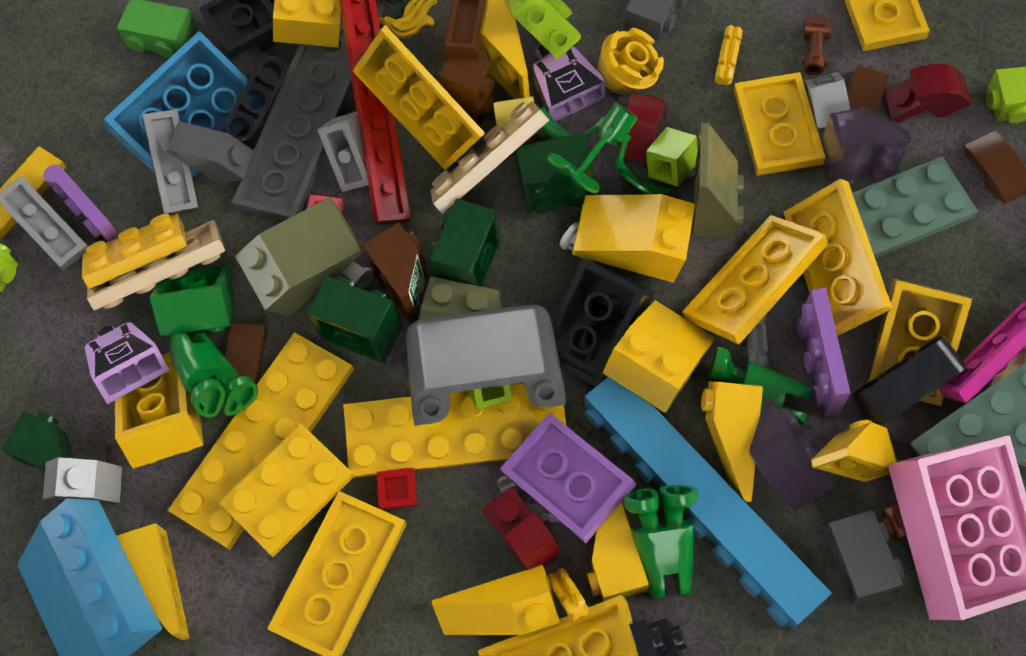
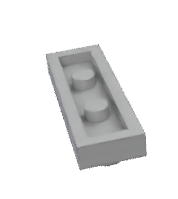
(171, 174)
(42, 223)

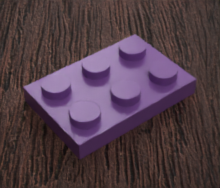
(823, 354)
(568, 477)

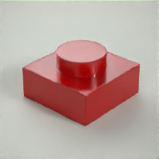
(397, 489)

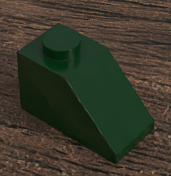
(37, 440)

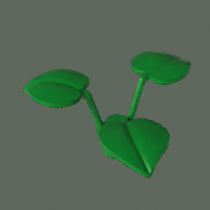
(613, 128)

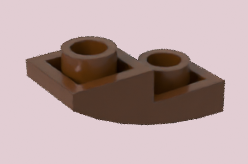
(1000, 165)

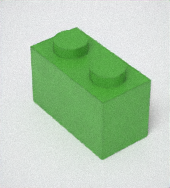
(156, 27)

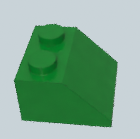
(194, 301)

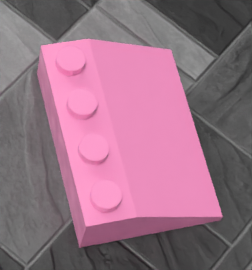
(965, 527)

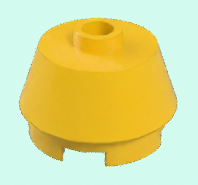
(629, 62)

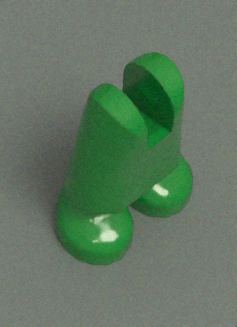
(210, 376)
(774, 383)
(665, 548)

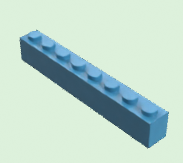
(719, 513)

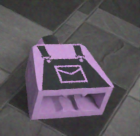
(566, 83)
(123, 360)

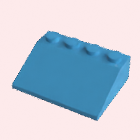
(194, 82)
(86, 584)

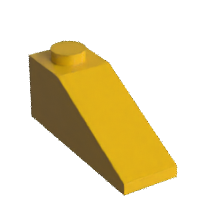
(732, 421)
(858, 452)
(616, 560)
(154, 567)
(500, 607)

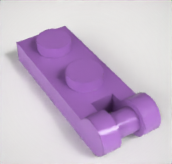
(79, 203)

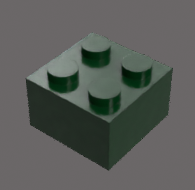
(543, 184)
(465, 244)
(355, 318)

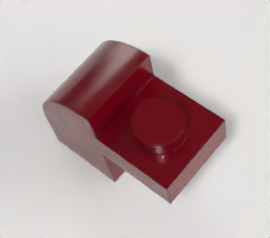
(931, 87)
(645, 131)
(522, 530)

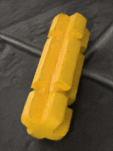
(728, 55)
(568, 594)

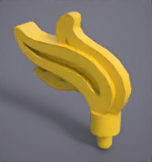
(413, 19)

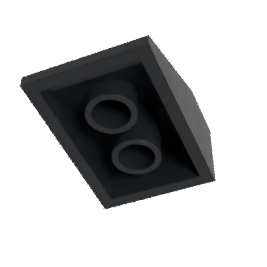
(595, 318)

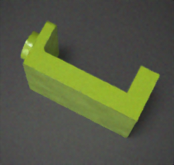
(547, 23)

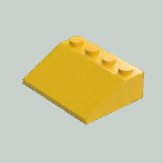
(417, 99)

